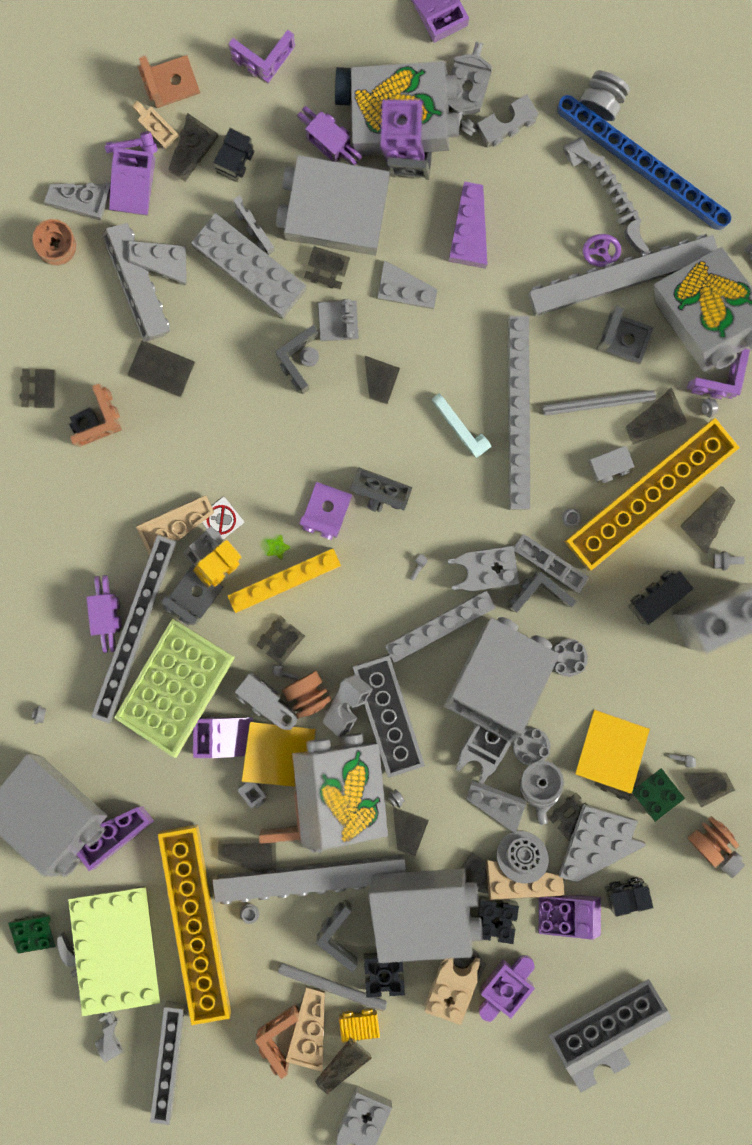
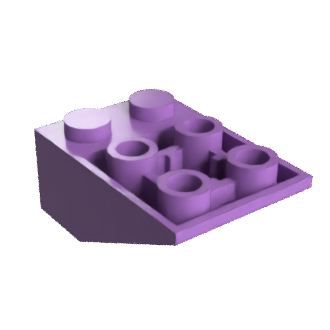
(441, 17)
(131, 181)
(220, 737)
(570, 916)

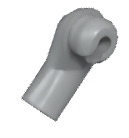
(541, 815)

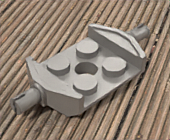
(476, 71)

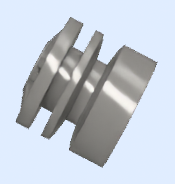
(605, 94)

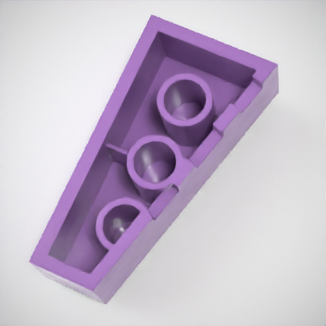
(470, 231)
(116, 834)

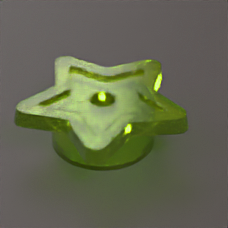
(282, 547)

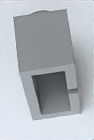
(611, 463)

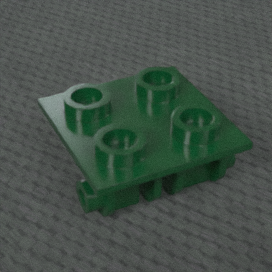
(658, 794)
(32, 933)

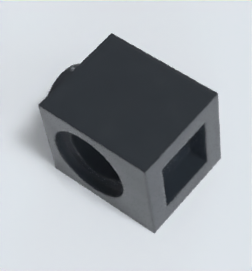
(87, 413)

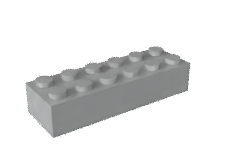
(249, 266)
(389, 717)
(610, 1027)

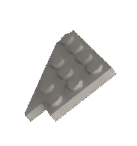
(598, 842)

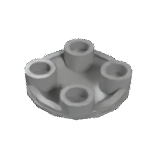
(571, 659)
(531, 746)

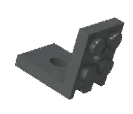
(410, 167)
(614, 332)
(291, 348)
(529, 587)
(185, 603)
(329, 944)

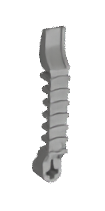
(578, 153)
(109, 1045)

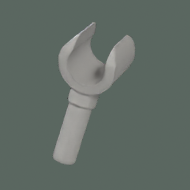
(421, 560)
(278, 671)
(690, 761)

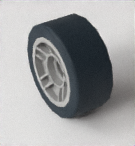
(343, 86)

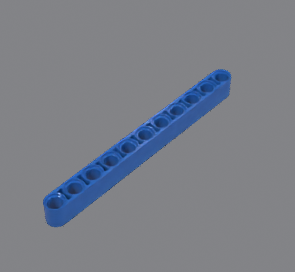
(653, 163)

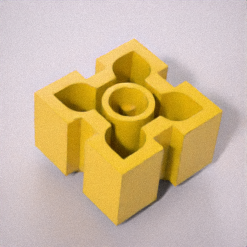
(217, 563)

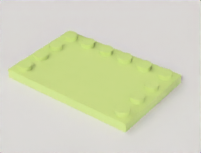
(174, 688)
(113, 951)

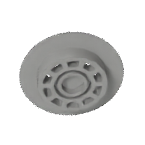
(524, 856)

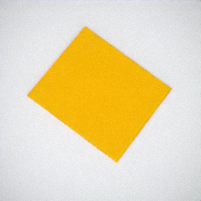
(612, 751)
(271, 753)

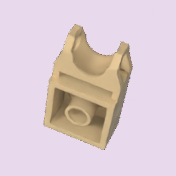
(455, 983)

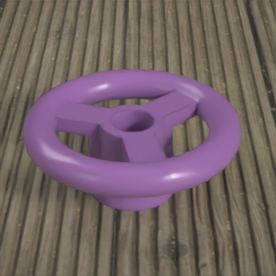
(601, 248)

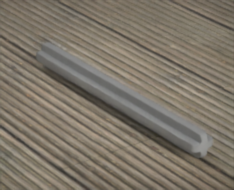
(600, 402)
(331, 987)

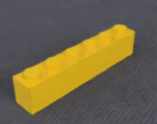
(284, 580)

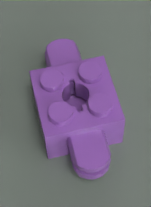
(328, 137)
(104, 614)
(506, 988)

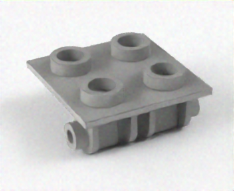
(338, 320)

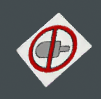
(224, 518)

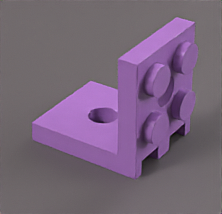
(256, 65)
(405, 139)
(719, 390)
(325, 522)

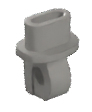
(722, 560)

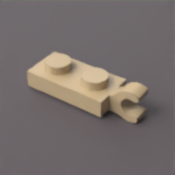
(156, 124)

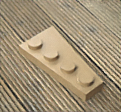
(176, 522)
(504, 888)
(308, 1034)

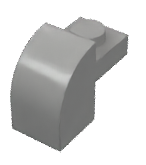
(203, 546)

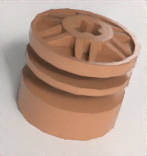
(48, 232)
(307, 695)
(713, 841)

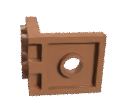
(159, 77)
(110, 414)
(282, 834)
(268, 1047)

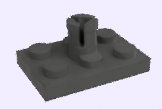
(380, 490)

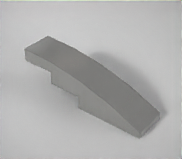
(551, 563)

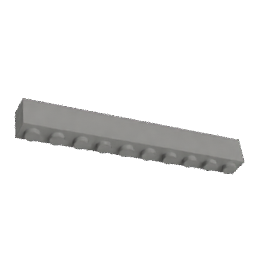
(619, 276)
(518, 413)
(134, 628)
(303, 879)

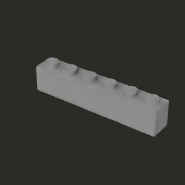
(136, 285)
(440, 626)
(167, 1062)

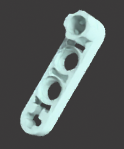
(477, 445)

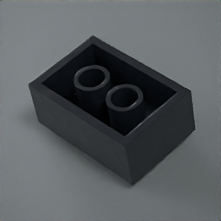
(660, 596)

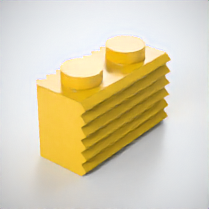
(359, 1025)

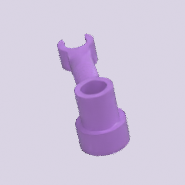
(145, 142)

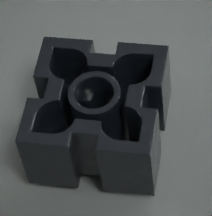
(233, 155)
(628, 896)
(506, 911)
(376, 983)

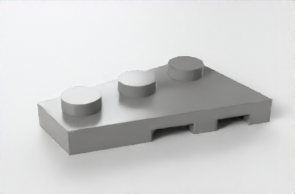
(80, 199)
(252, 228)
(160, 258)
(404, 288)
(498, 804)

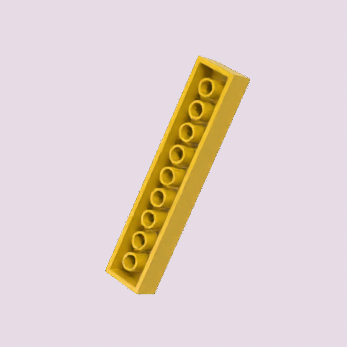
(651, 494)
(194, 924)

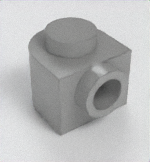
(732, 864)

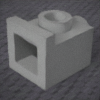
(252, 801)

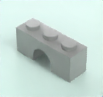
(494, 131)
(338, 715)
(585, 1078)

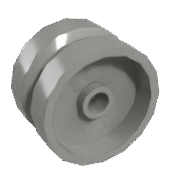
(538, 795)

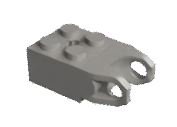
(480, 571)
(265, 701)
(483, 750)
(362, 1129)

